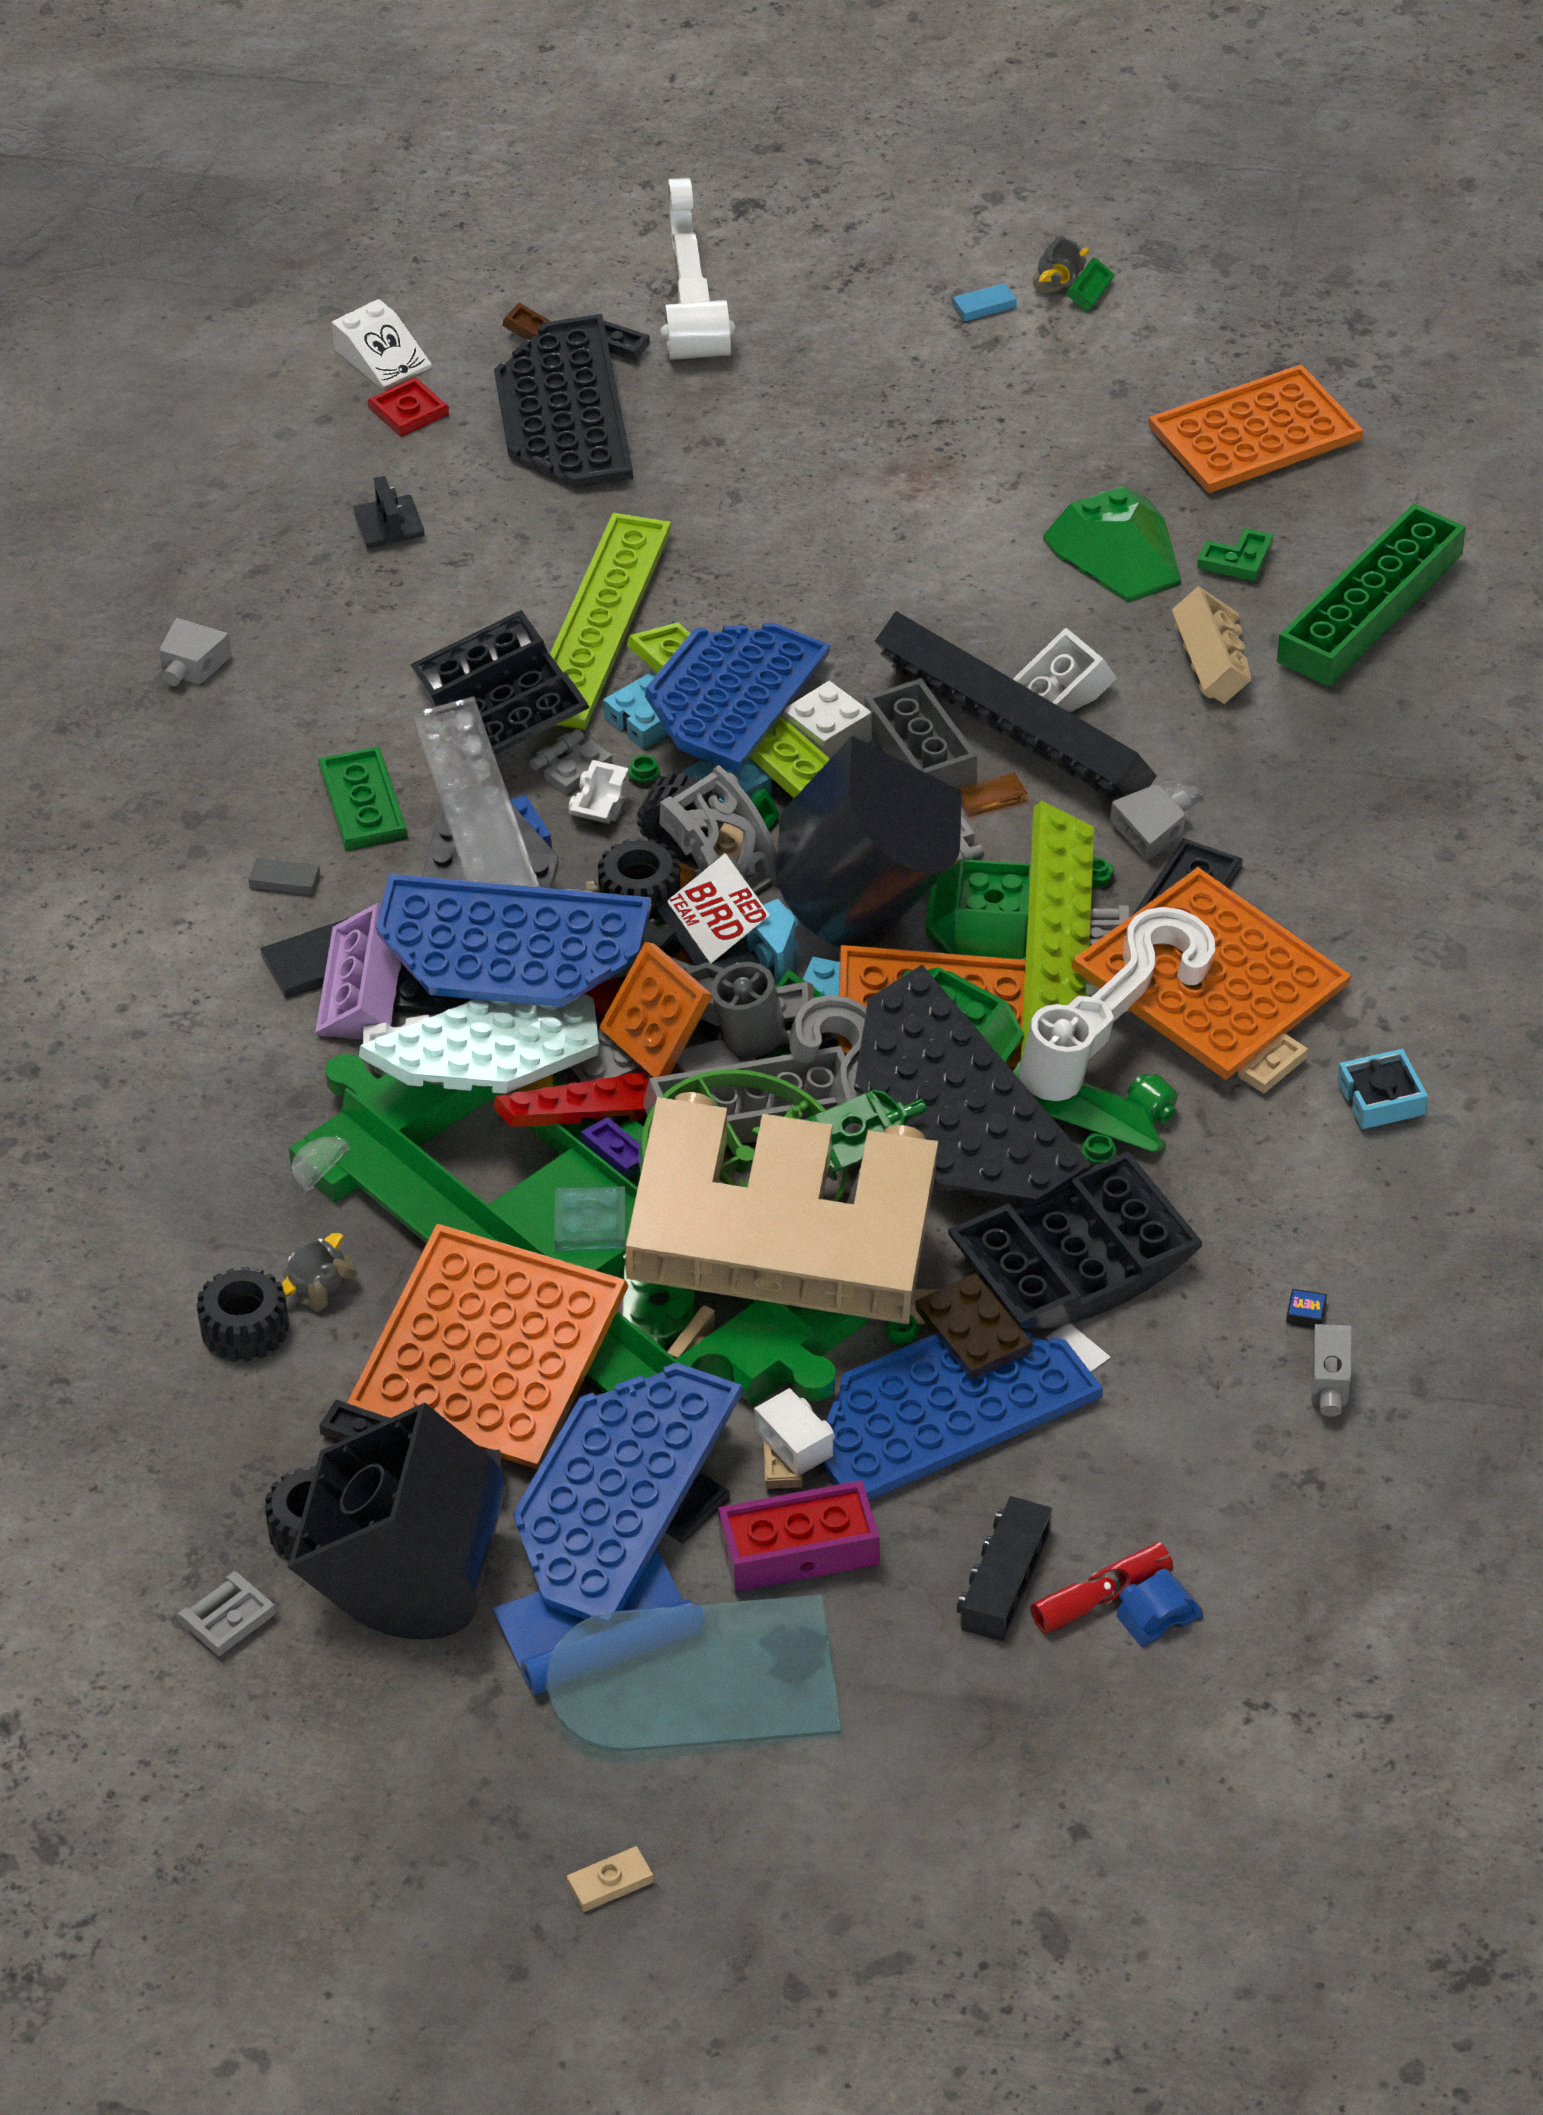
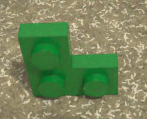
(1240, 561)

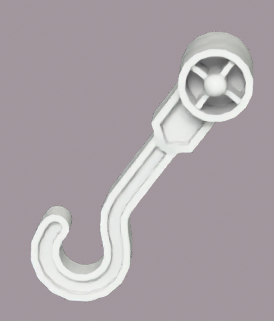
(695, 324)
(1068, 1035)

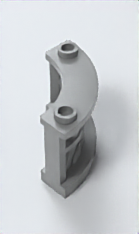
(757, 850)

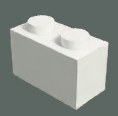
(794, 1431)

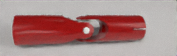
(1081, 1598)

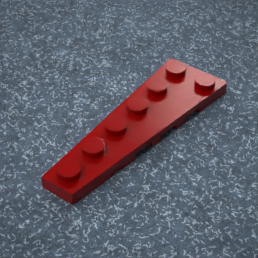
(574, 1101)

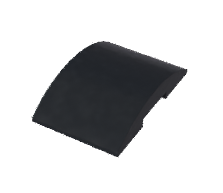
(508, 675)
(1080, 1246)

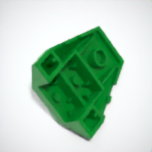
(1118, 541)

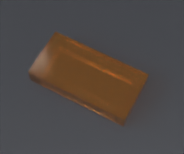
(992, 794)

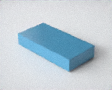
(984, 302)

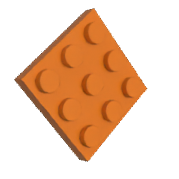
(655, 1011)

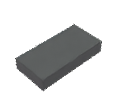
(284, 876)

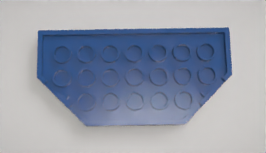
(732, 688)
(509, 938)
(925, 1413)
(618, 1484)

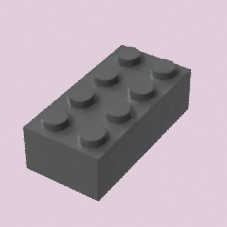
(919, 732)

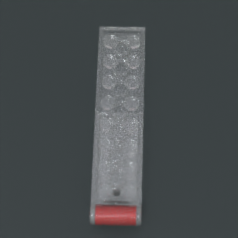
(473, 795)

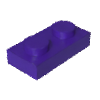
(613, 1146)

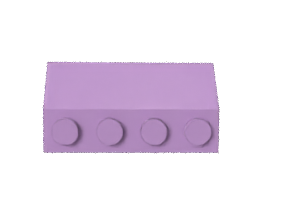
(357, 978)

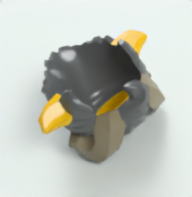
(1059, 265)
(317, 1271)

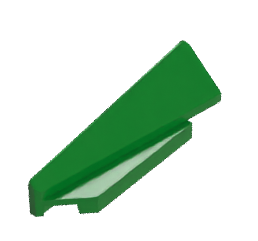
(1107, 1115)

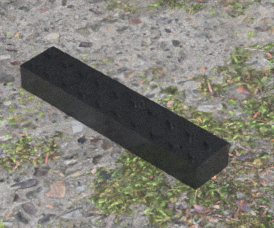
(1014, 708)

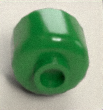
(1154, 1094)

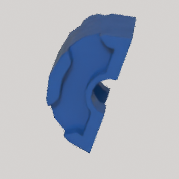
(1155, 1606)

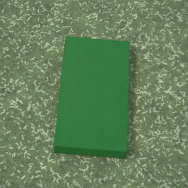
(362, 798)

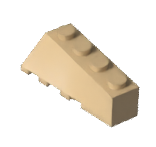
(1213, 644)

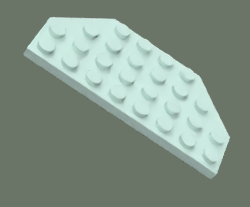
(488, 1044)

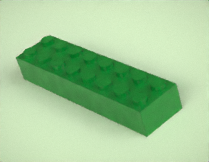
(1371, 594)

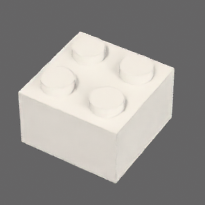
(830, 718)

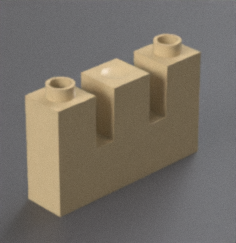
(779, 1233)

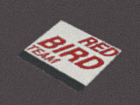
(713, 911)

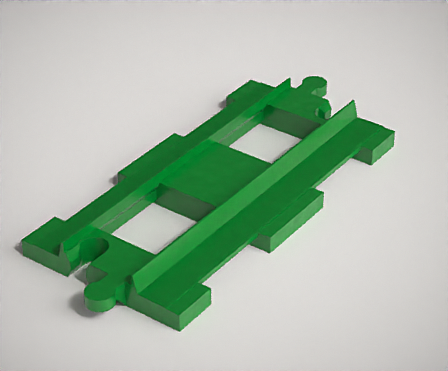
(391, 1121)

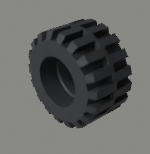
(649, 811)
(640, 870)
(246, 1334)
(285, 1509)

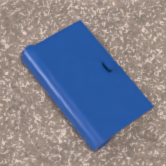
(535, 1628)

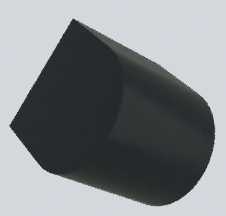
(865, 844)
(402, 1525)

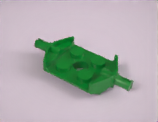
(873, 1112)
(660, 1322)

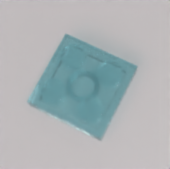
(590, 1218)

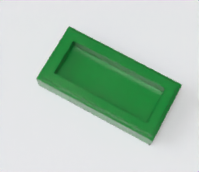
(1090, 284)

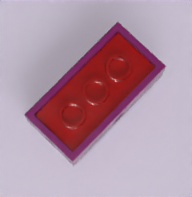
(799, 1535)

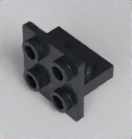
(388, 517)

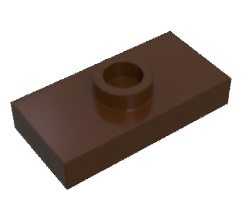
(523, 321)

